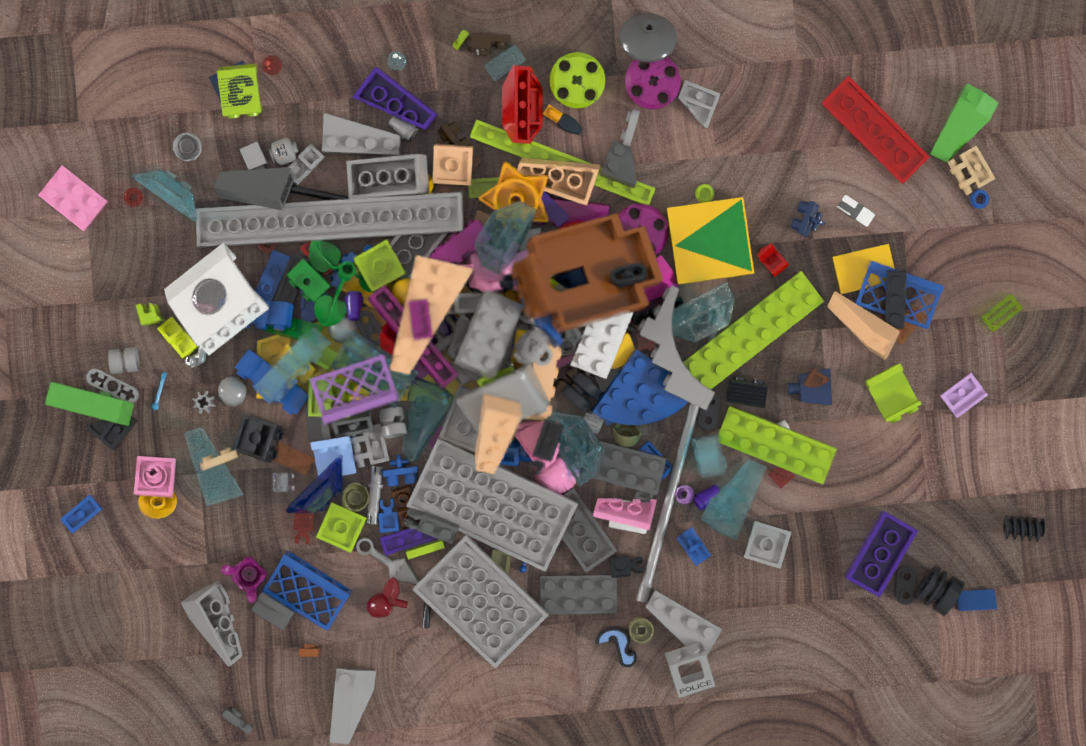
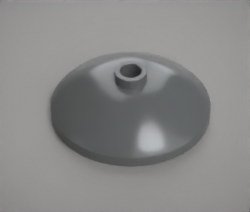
(647, 44)

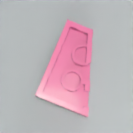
(629, 513)

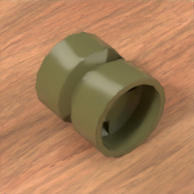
(641, 629)

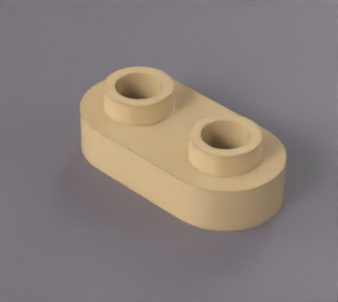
(210, 461)

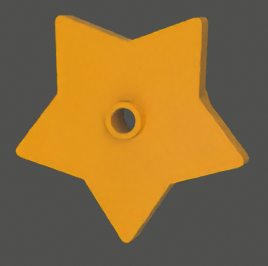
(513, 184)

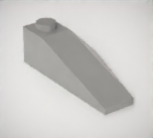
(350, 699)

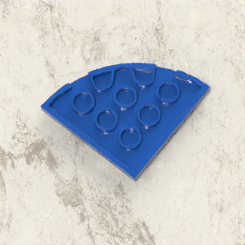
(638, 394)

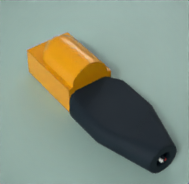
(564, 121)

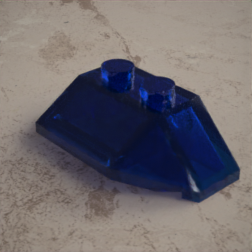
(320, 490)

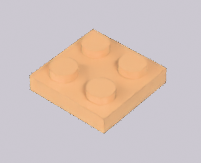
(452, 164)

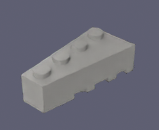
(349, 137)
(683, 622)

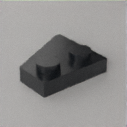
(110, 432)

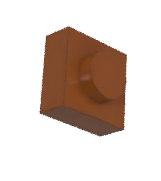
(309, 650)

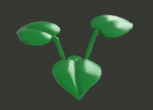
(322, 258)

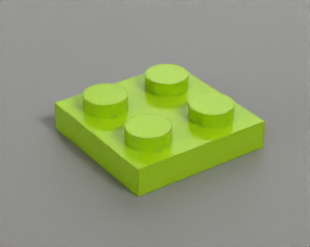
(379, 265)
(341, 527)

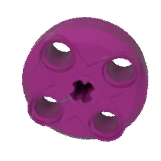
(652, 82)
(646, 217)

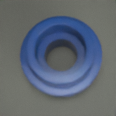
(985, 199)

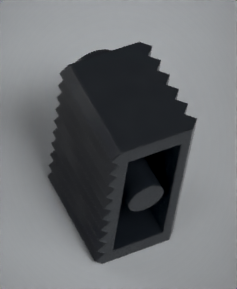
(747, 393)

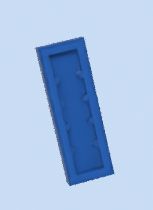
(272, 275)

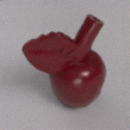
(382, 603)

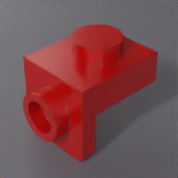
(772, 259)

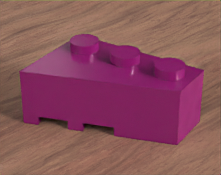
(460, 244)

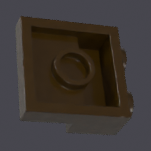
(482, 43)

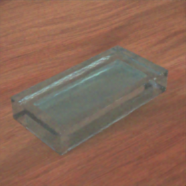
(503, 63)

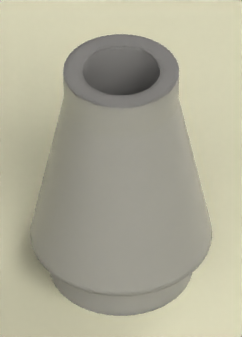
(405, 129)

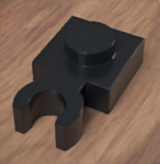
(622, 566)

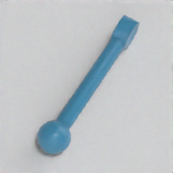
(155, 406)

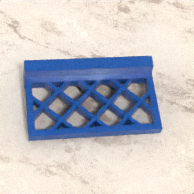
(911, 281)
(319, 579)

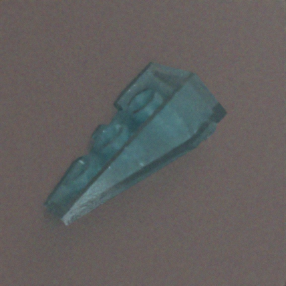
(425, 414)

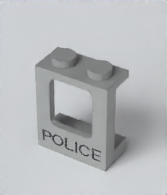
(694, 682)

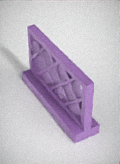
(359, 405)

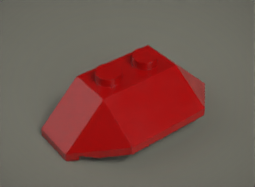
(522, 105)

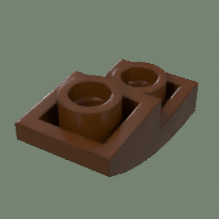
(401, 497)

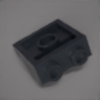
(258, 438)

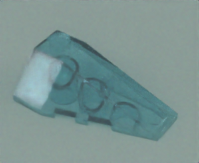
(731, 506)

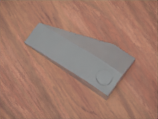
(211, 616)

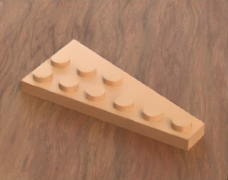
(438, 283)

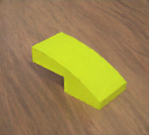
(177, 337)

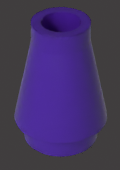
(353, 304)
(702, 498)

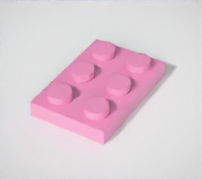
(73, 198)

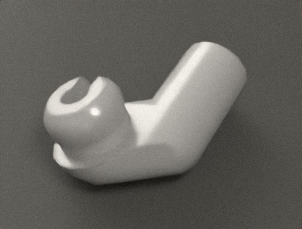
(196, 359)

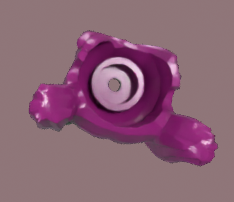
(241, 578)

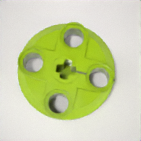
(577, 80)

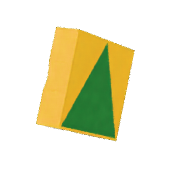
(710, 240)

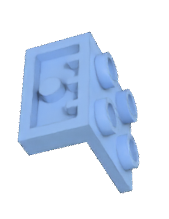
(328, 450)

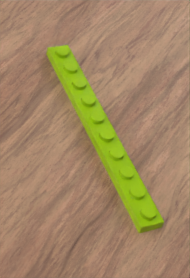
(499, 139)

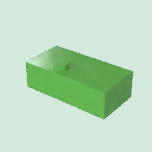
(90, 403)

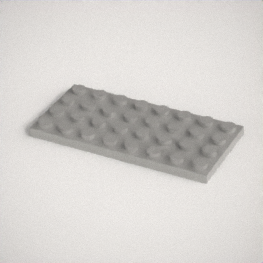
(495, 507)

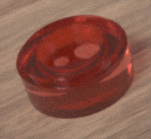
(272, 65)

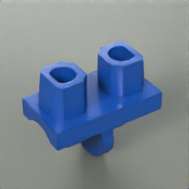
(392, 474)
(693, 546)

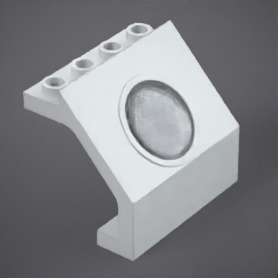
(214, 300)

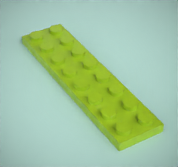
(753, 331)

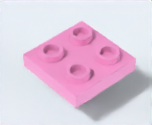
(155, 476)

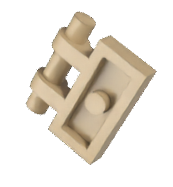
(976, 167)

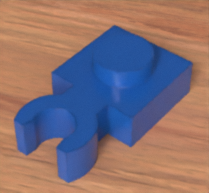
(388, 520)

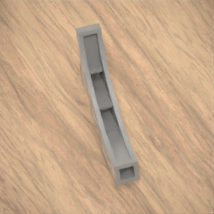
(681, 381)

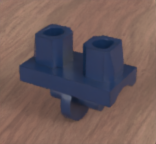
(811, 218)

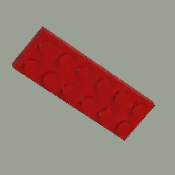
(875, 130)

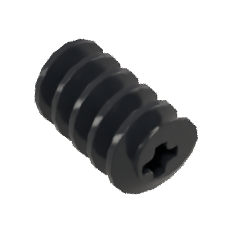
(1022, 528)

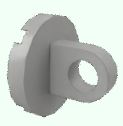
(532, 346)

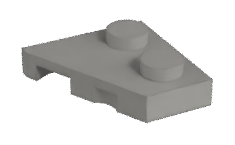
(699, 101)

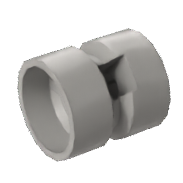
(123, 360)
(392, 422)

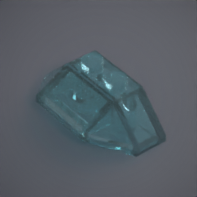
(170, 190)
(504, 236)
(704, 314)
(578, 446)

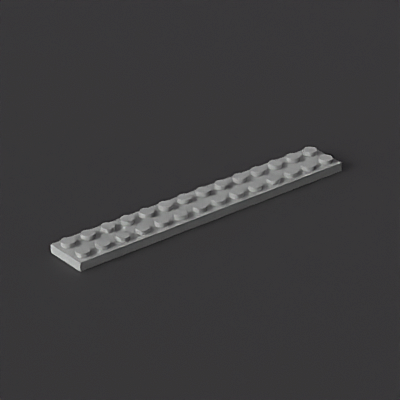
(330, 220)

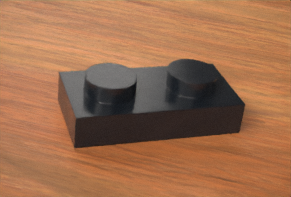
(548, 440)

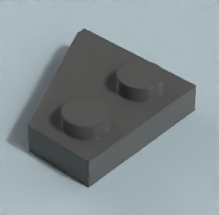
(620, 165)

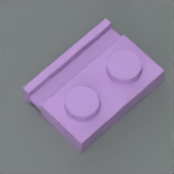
(963, 395)

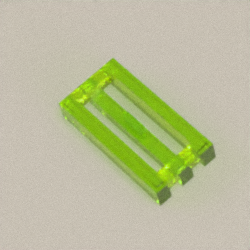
(1003, 321)

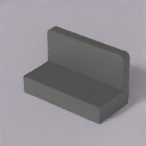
(316, 428)
(273, 610)

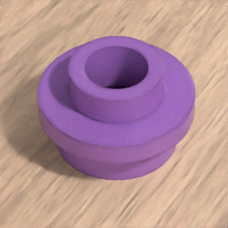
(680, 492)

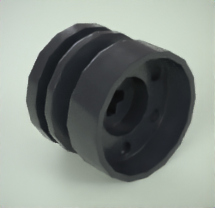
(942, 592)

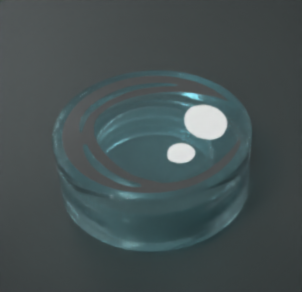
(396, 61)

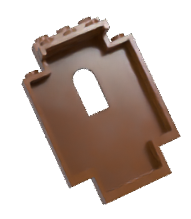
(597, 248)

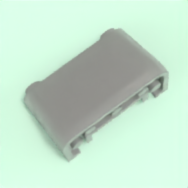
(517, 386)

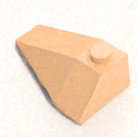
(868, 328)

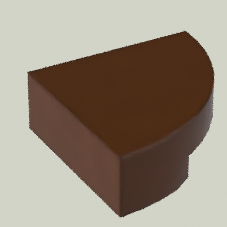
(815, 379)

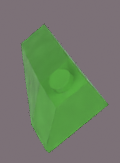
(967, 117)

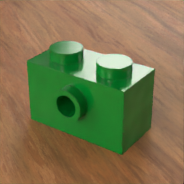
(308, 280)

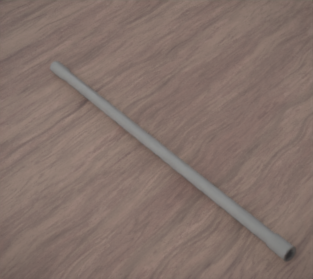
(645, 586)

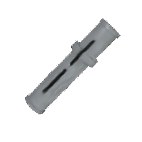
(374, 494)

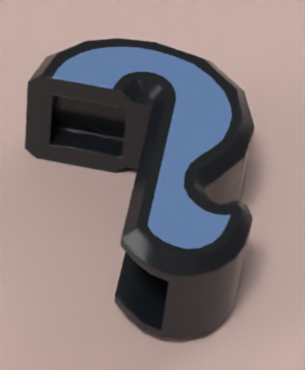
(622, 641)

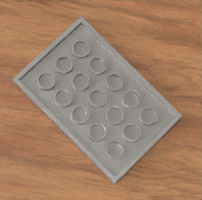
(480, 601)

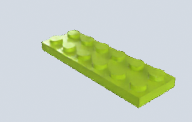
(777, 444)

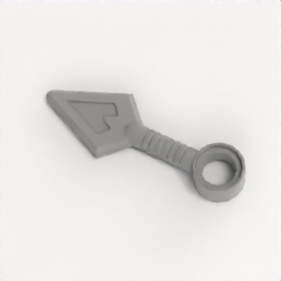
(397, 568)

